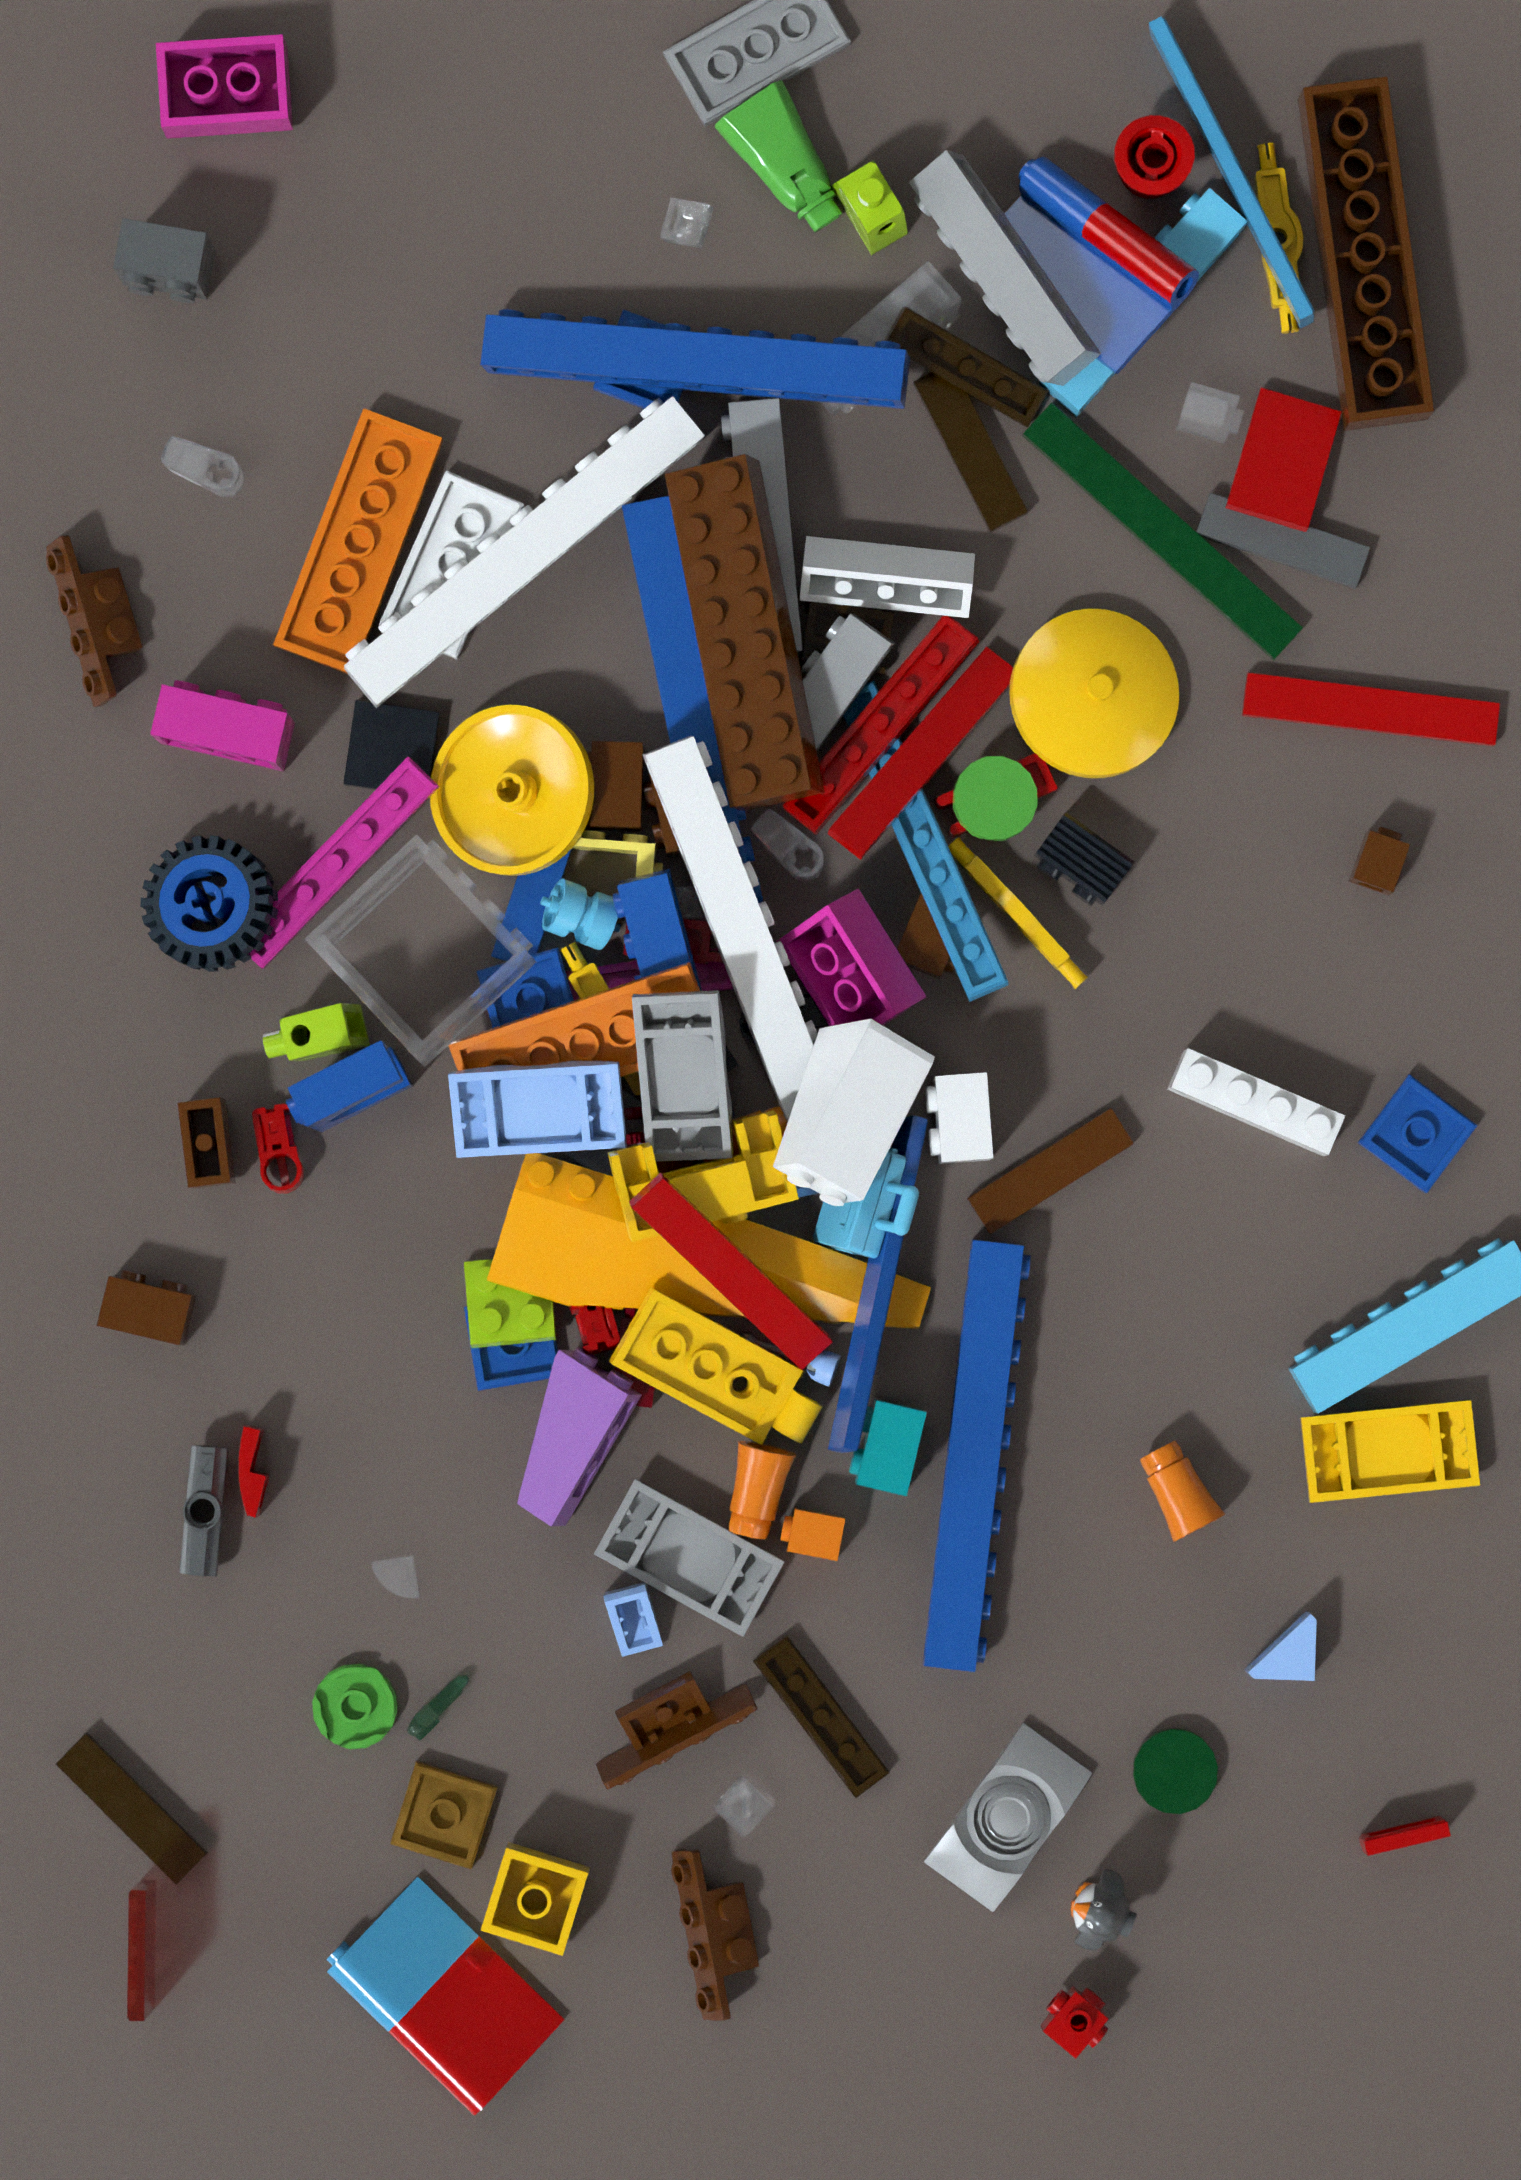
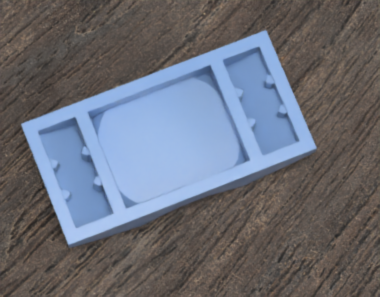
(537, 1108)

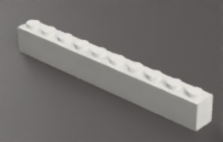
(524, 551)
(734, 914)

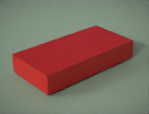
(1404, 1835)

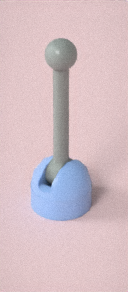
(820, 1370)

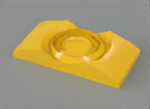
(1390, 1451)

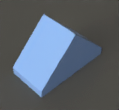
(633, 1619)
(1290, 1654)

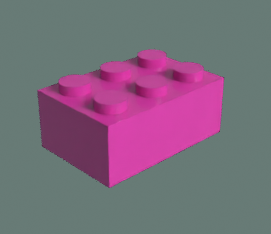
(224, 86)
(223, 725)
(851, 964)

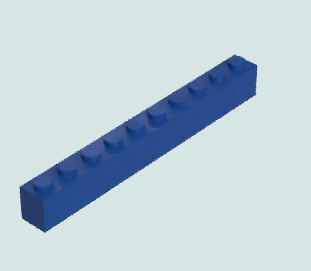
(696, 360)
(674, 638)
(974, 1455)

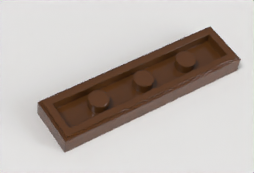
(1050, 1171)

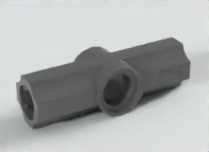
(200, 1538)

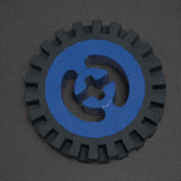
(176, 903)

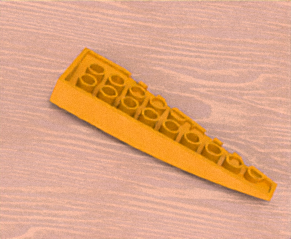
(573, 1247)

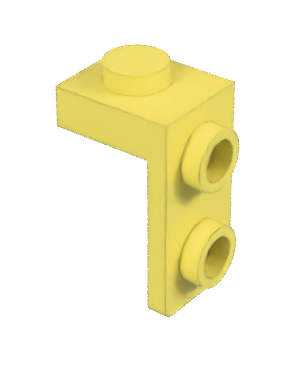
(629, 845)

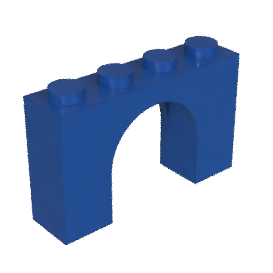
(348, 1087)

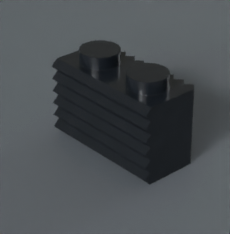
(1082, 860)

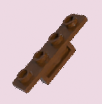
(96, 615)
(668, 1723)
(716, 1932)

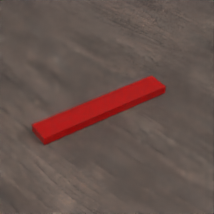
(1370, 709)
(884, 720)
(922, 753)
(730, 1271)

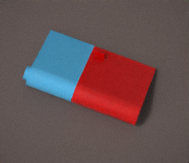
(445, 1995)

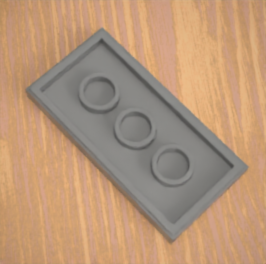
(752, 50)

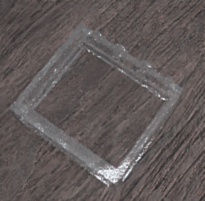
(376, 890)

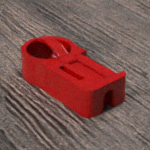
(276, 1141)
(596, 1328)

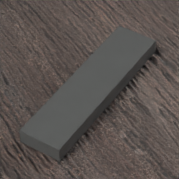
(1308, 551)

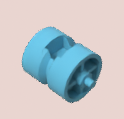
(574, 911)

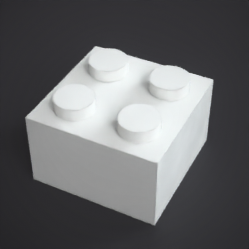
(960, 1118)

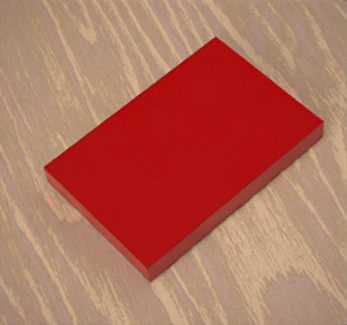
(1283, 459)

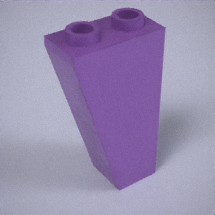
(573, 1434)

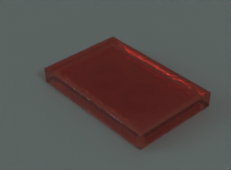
(141, 1950)

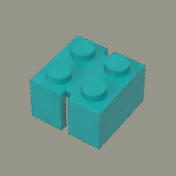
(888, 1447)

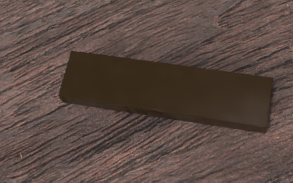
(966, 367)
(971, 451)
(821, 1716)
(131, 1808)

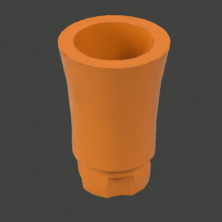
(758, 1487)
(1179, 1491)

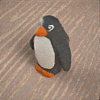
(1101, 1911)

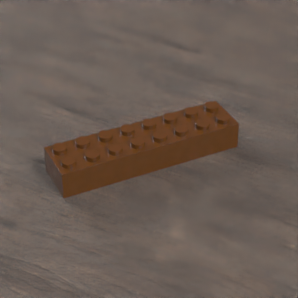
(1365, 253)
(744, 633)

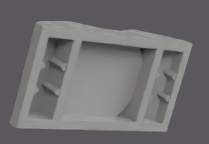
(683, 1075)
(689, 1557)
(1008, 1817)

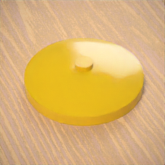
(1094, 693)
(512, 790)

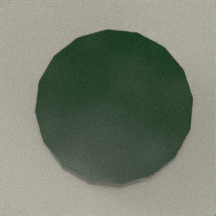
(1175, 1771)

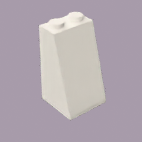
(850, 1108)

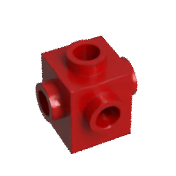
(1075, 2036)

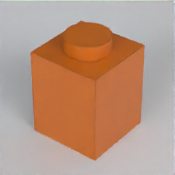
(813, 1533)

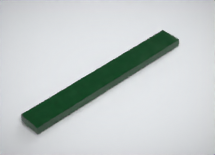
(1162, 531)

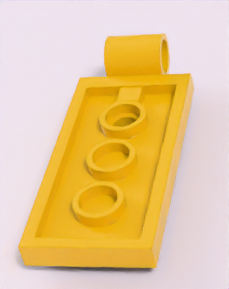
(698, 1363)

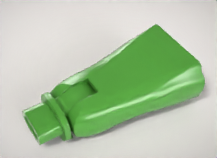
(777, 147)

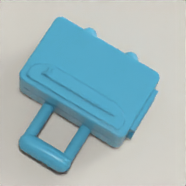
(861, 1225)

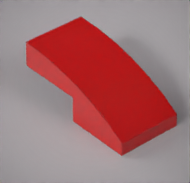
(252, 1483)

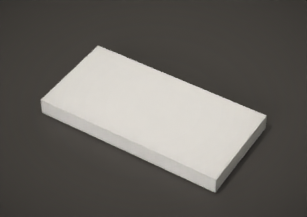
(453, 528)

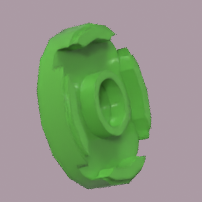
(995, 798)
(355, 1706)

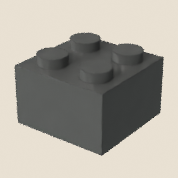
(164, 260)

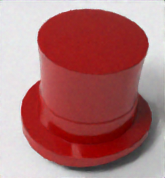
(1153, 156)

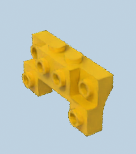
(718, 1187)

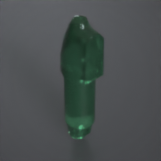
(429, 1714)

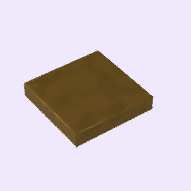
(443, 1815)

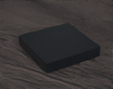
(385, 738)

